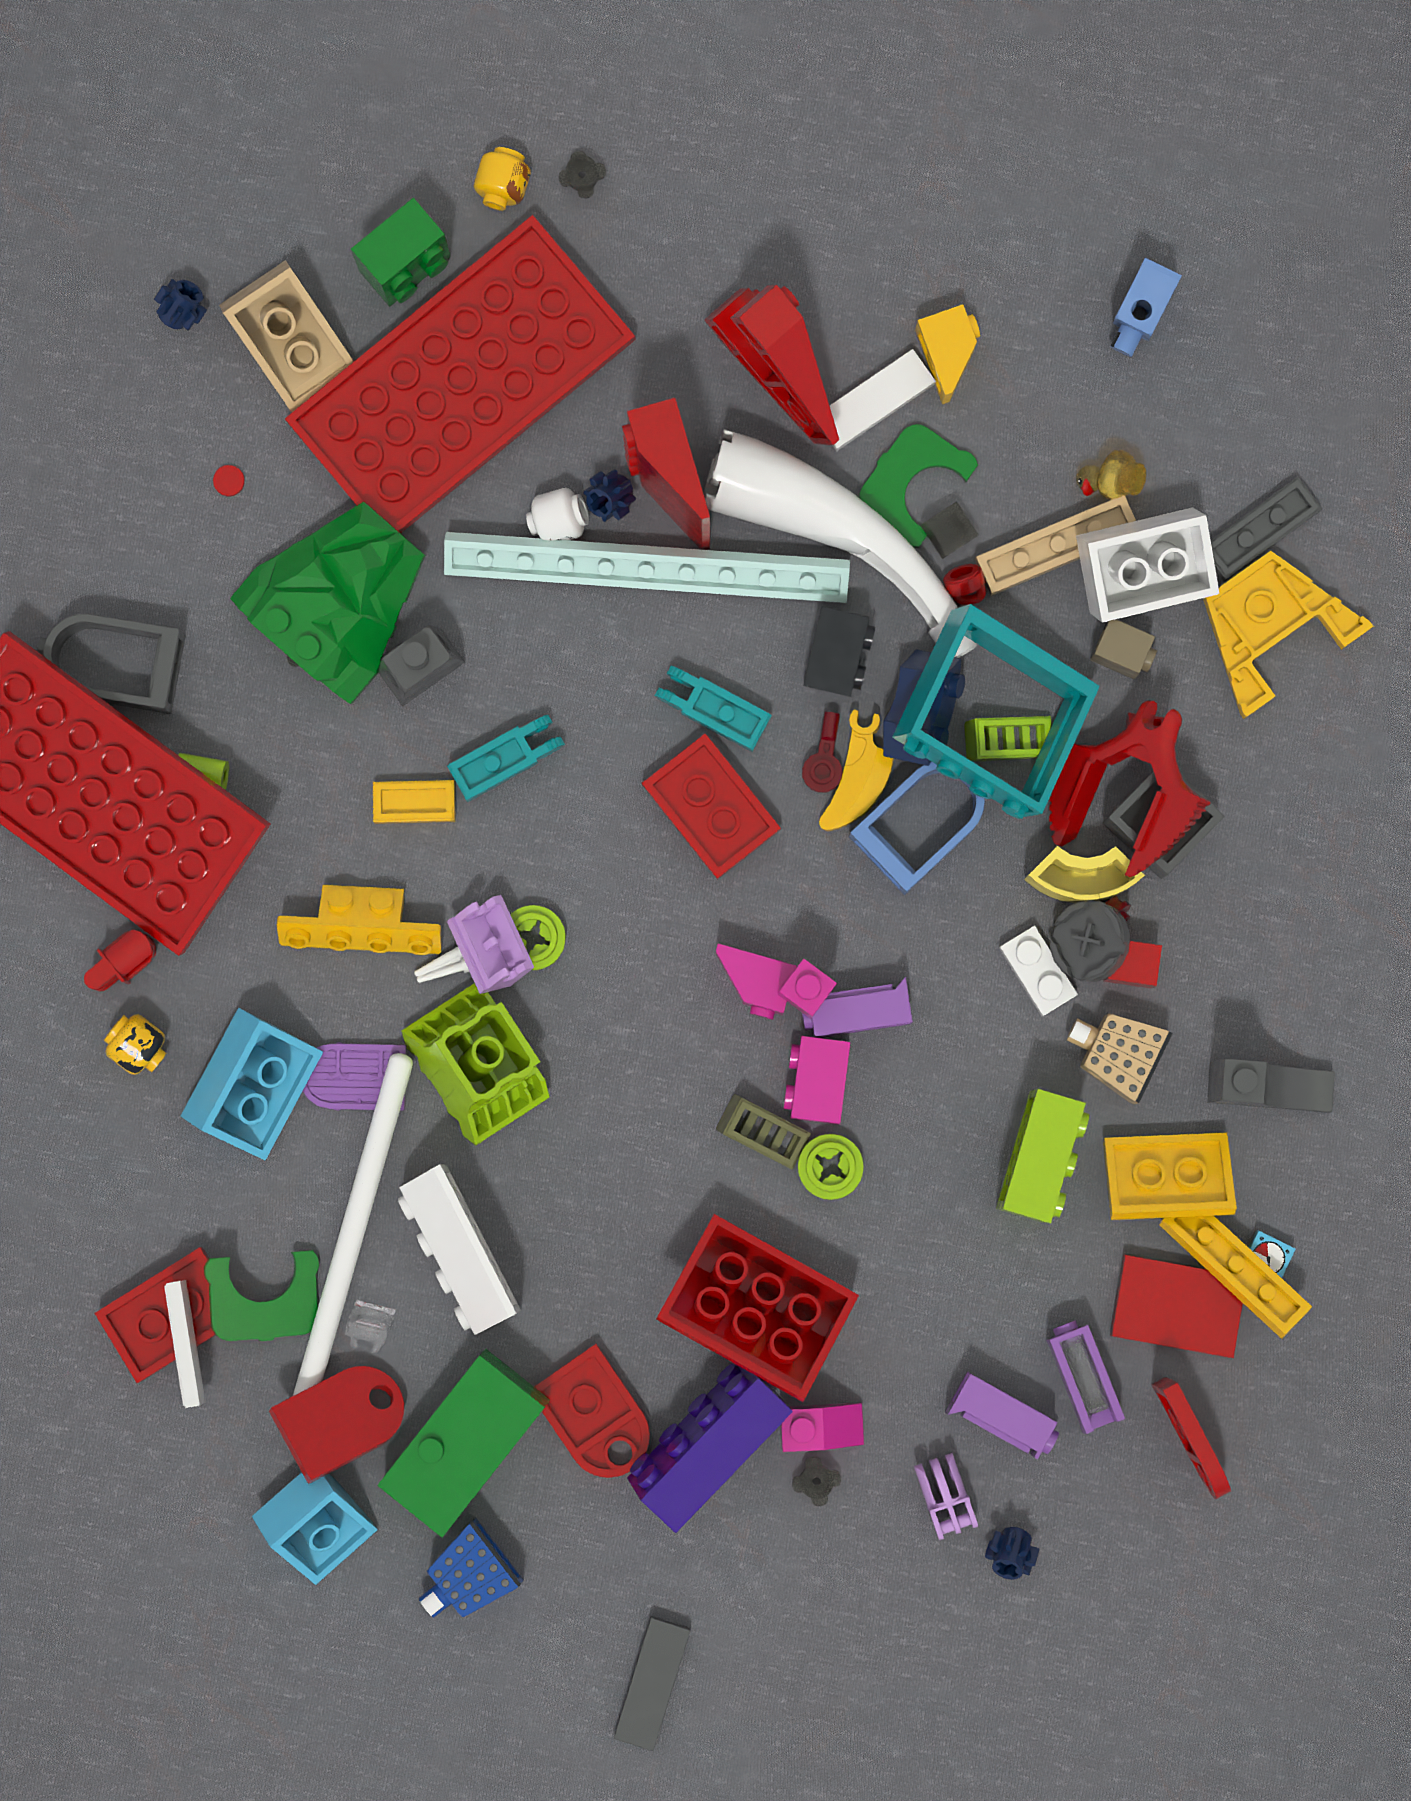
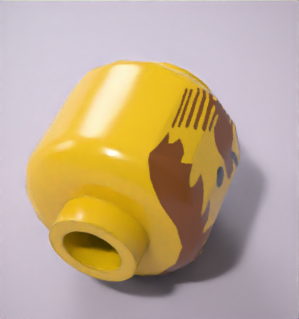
(502, 178)

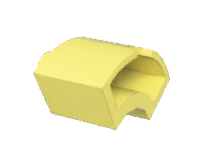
(1081, 878)

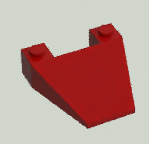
(775, 348)

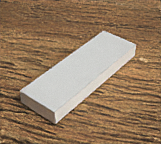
(880, 397)
(184, 1344)

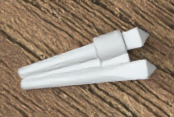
(445, 965)

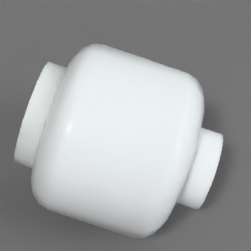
(558, 515)

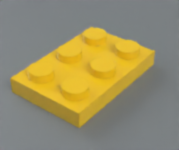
(1169, 1176)

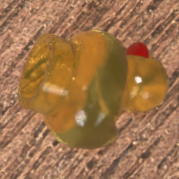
(1115, 478)

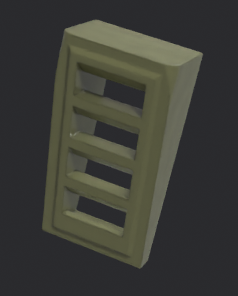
(732, 1116)

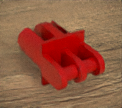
(121, 960)

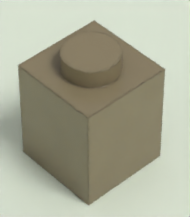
(1124, 649)

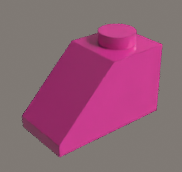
(756, 979)
(822, 1427)

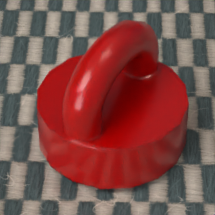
(966, 580)

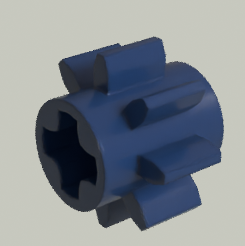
(180, 304)
(609, 495)
(1012, 1553)

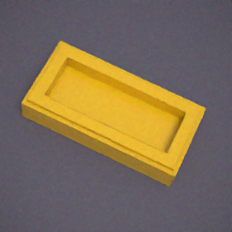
(414, 801)

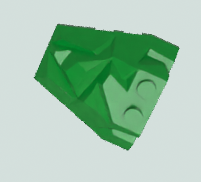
(335, 598)

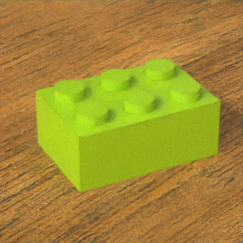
(1042, 1156)

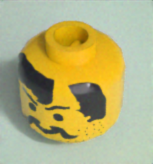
(135, 1044)

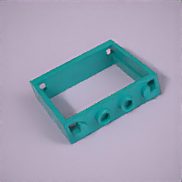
(1029, 659)

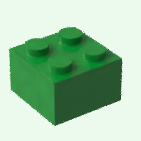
(402, 253)

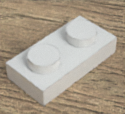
(1037, 971)

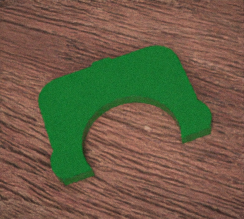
(911, 453)
(243, 1319)

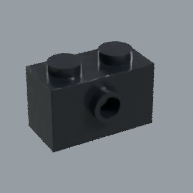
(837, 651)

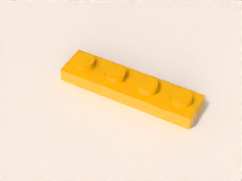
(1239, 1270)

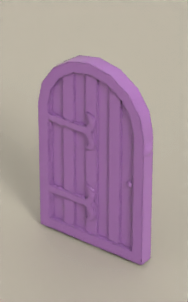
(350, 1075)

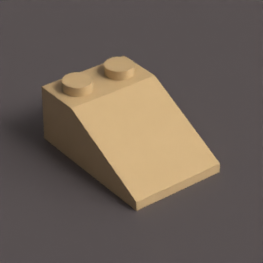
(286, 335)

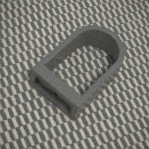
(165, 666)

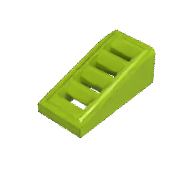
(976, 738)

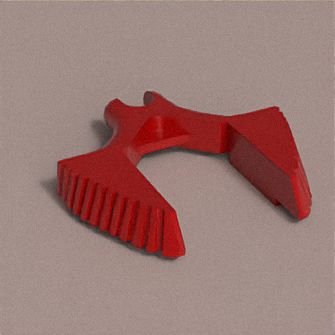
(1172, 808)

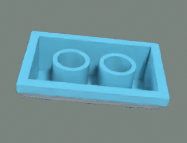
(251, 1084)

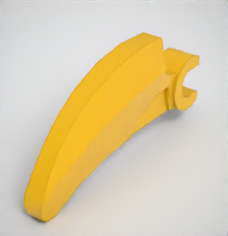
(862, 778)

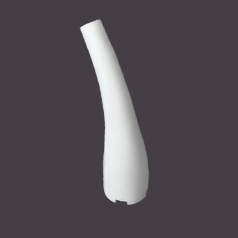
(791, 496)

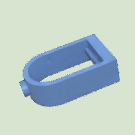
(886, 857)

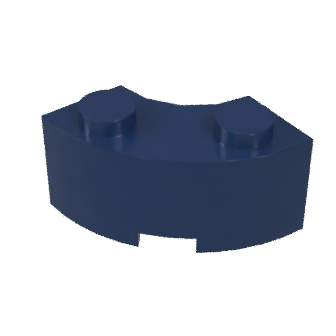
(940, 713)

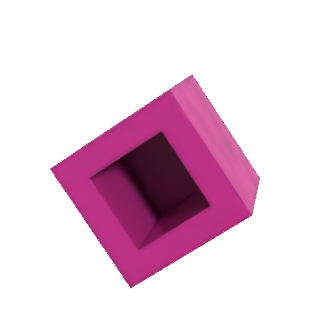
(807, 988)

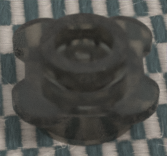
(582, 163)
(820, 1492)

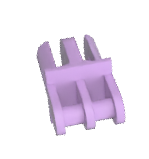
(947, 1500)

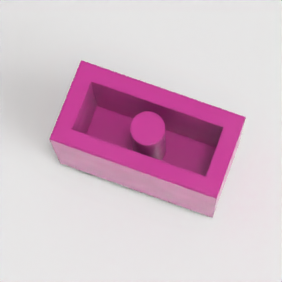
(818, 1080)

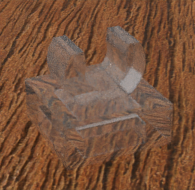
(370, 1324)

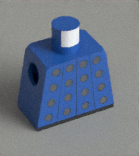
(469, 1573)

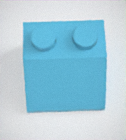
(313, 1525)

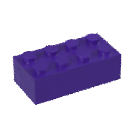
(707, 1445)

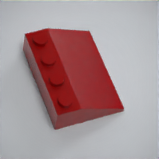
(663, 460)
(758, 1307)

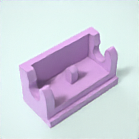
(490, 945)

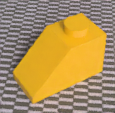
(948, 345)

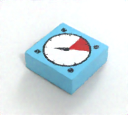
(1272, 1252)

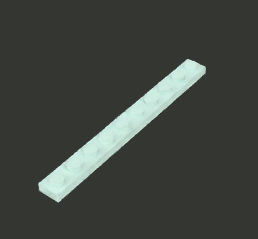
(646, 567)

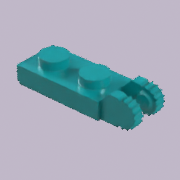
(717, 709)
(501, 759)

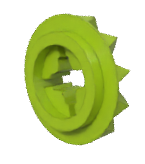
(550, 929)
(827, 1147)

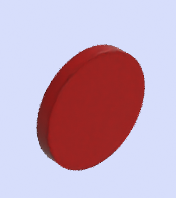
(228, 480)

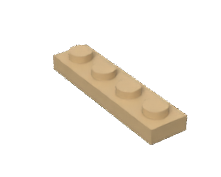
(1048, 547)

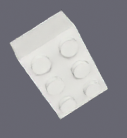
(1147, 564)

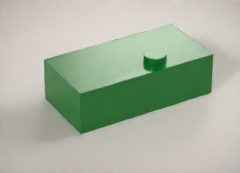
(463, 1442)

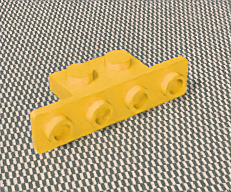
(360, 921)

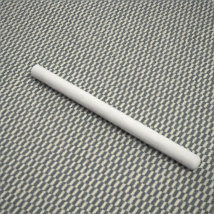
(355, 1222)

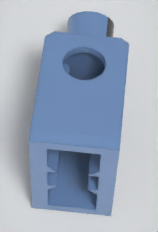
(1150, 291)

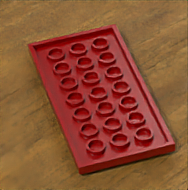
(461, 377)
(114, 802)

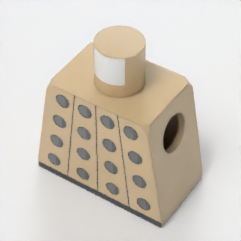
(1120, 1053)

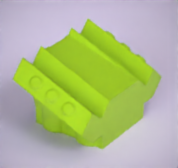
(477, 1062)

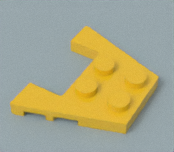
(1260, 611)

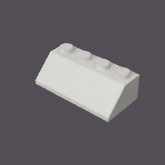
(459, 1249)

